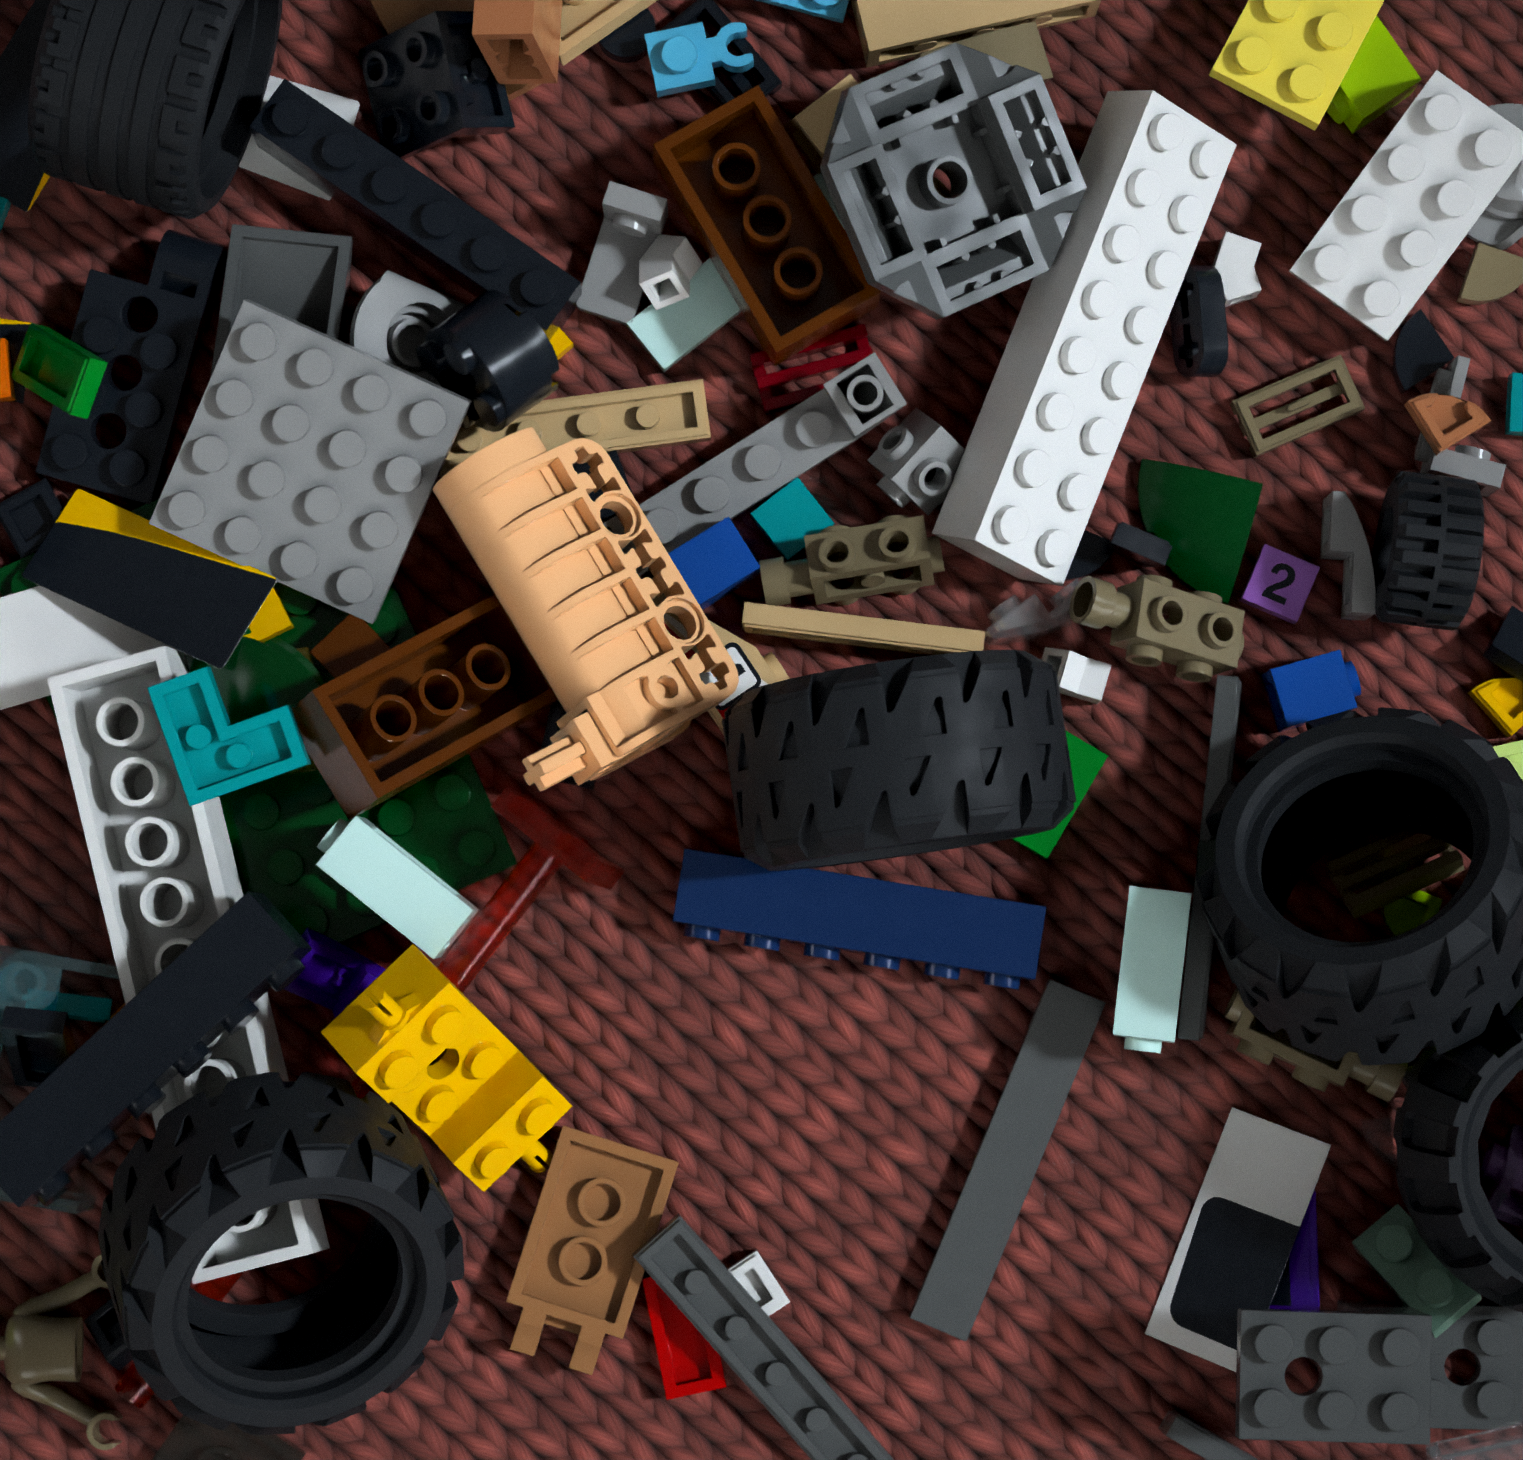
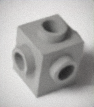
(917, 462)

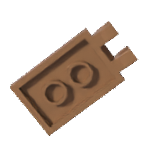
(578, 1252)

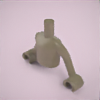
(51, 1349)

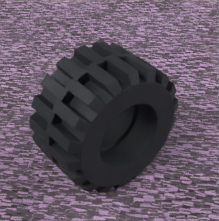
(1428, 550)

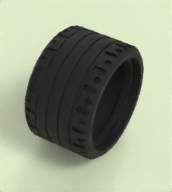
(150, 95)

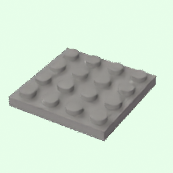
(309, 461)

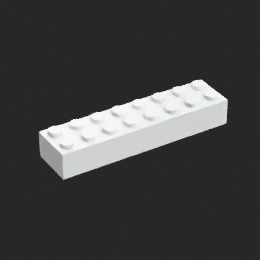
(1085, 339)

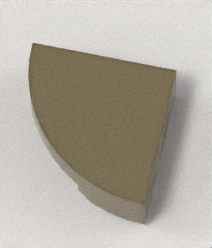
(1490, 275)

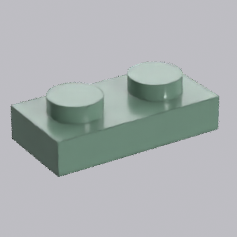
(1413, 1271)

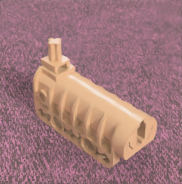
(584, 603)

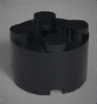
(491, 359)

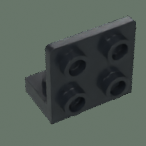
(432, 84)

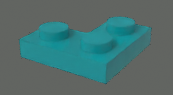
(210, 751)

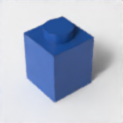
(715, 563)
(1311, 689)

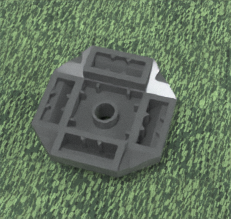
(1005, 165)

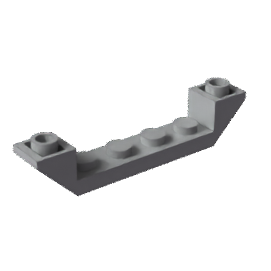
(772, 455)

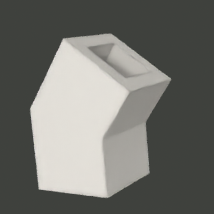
(1236, 264)
(667, 270)
(1077, 674)

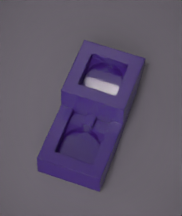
(333, 973)

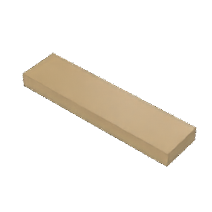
(858, 630)

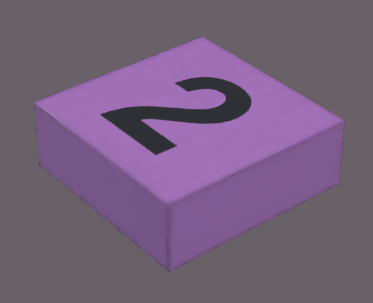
(1279, 584)

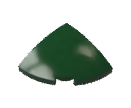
(1203, 519)
(261, 677)

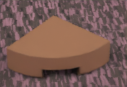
(1445, 419)

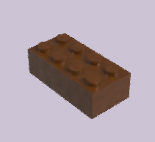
(765, 225)
(421, 706)

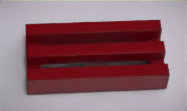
(840, 338)

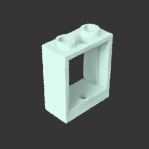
(395, 885)
(1151, 968)

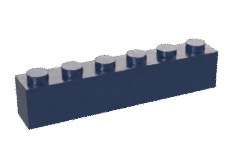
(859, 916)

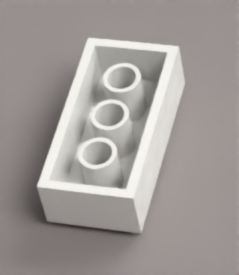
(1411, 206)

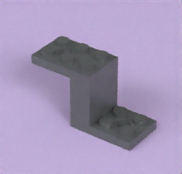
(1376, 1373)

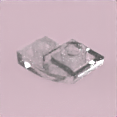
(1030, 619)

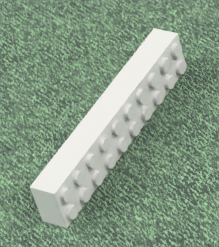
(161, 884)

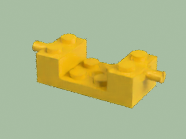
(476, 1102)

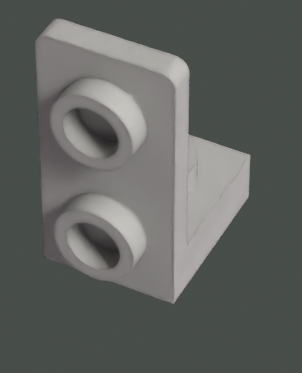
(627, 231)
(1465, 461)

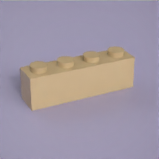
(909, 27)

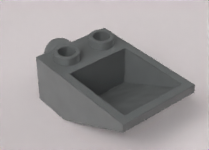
(289, 273)

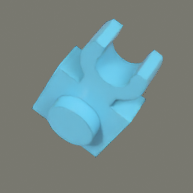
(685, 58)

